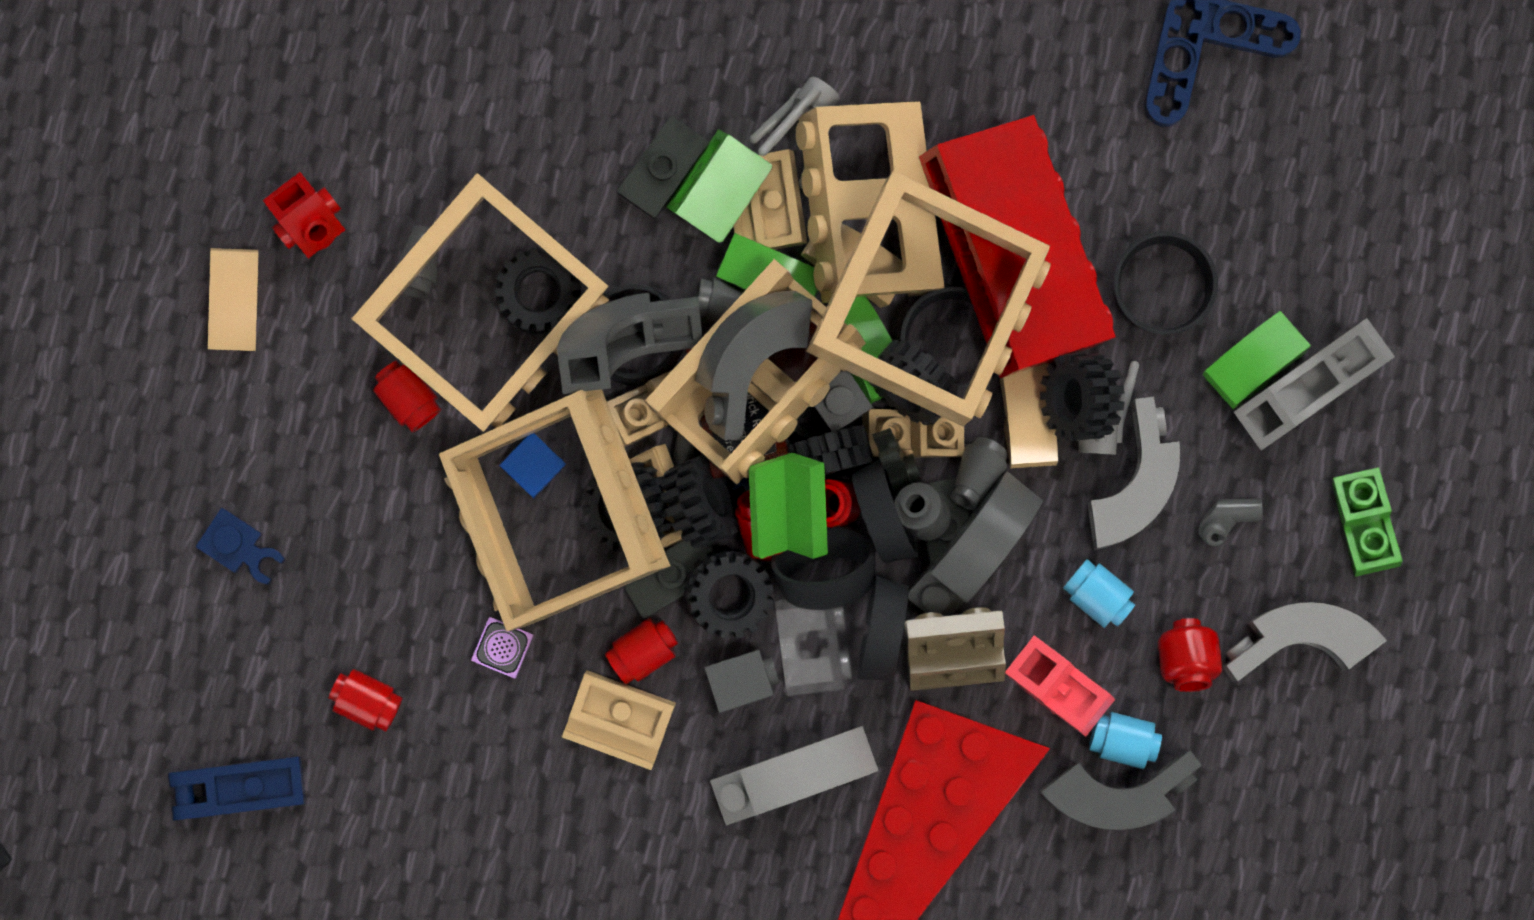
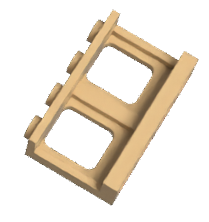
(838, 201)
(683, 400)

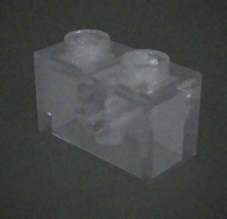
(801, 672)

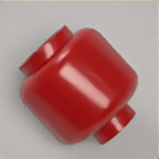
(1190, 655)

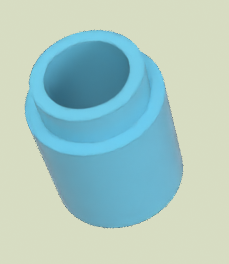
(1100, 594)
(1125, 740)

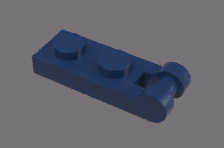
(239, 788)

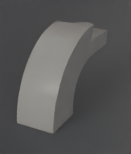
(1314, 384)
(1153, 481)
(1320, 625)
(794, 775)

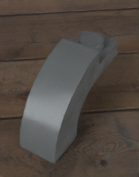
(620, 332)
(739, 348)
(976, 548)
(1099, 806)

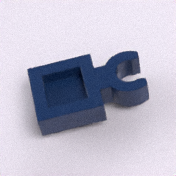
(234, 542)

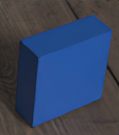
(533, 465)

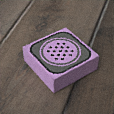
(502, 649)

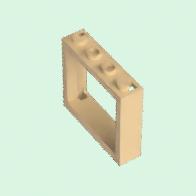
(419, 256)
(996, 354)
(617, 486)

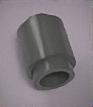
(922, 511)

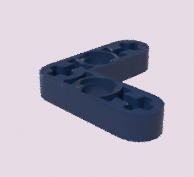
(1208, 31)

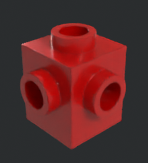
(304, 215)

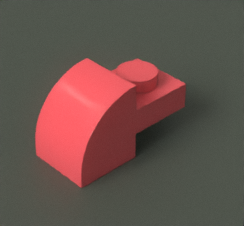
(1059, 686)

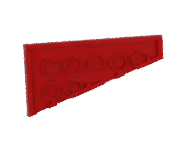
(934, 809)

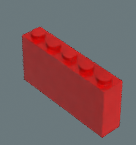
(1014, 182)

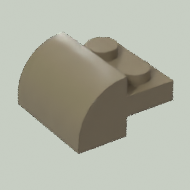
(955, 649)

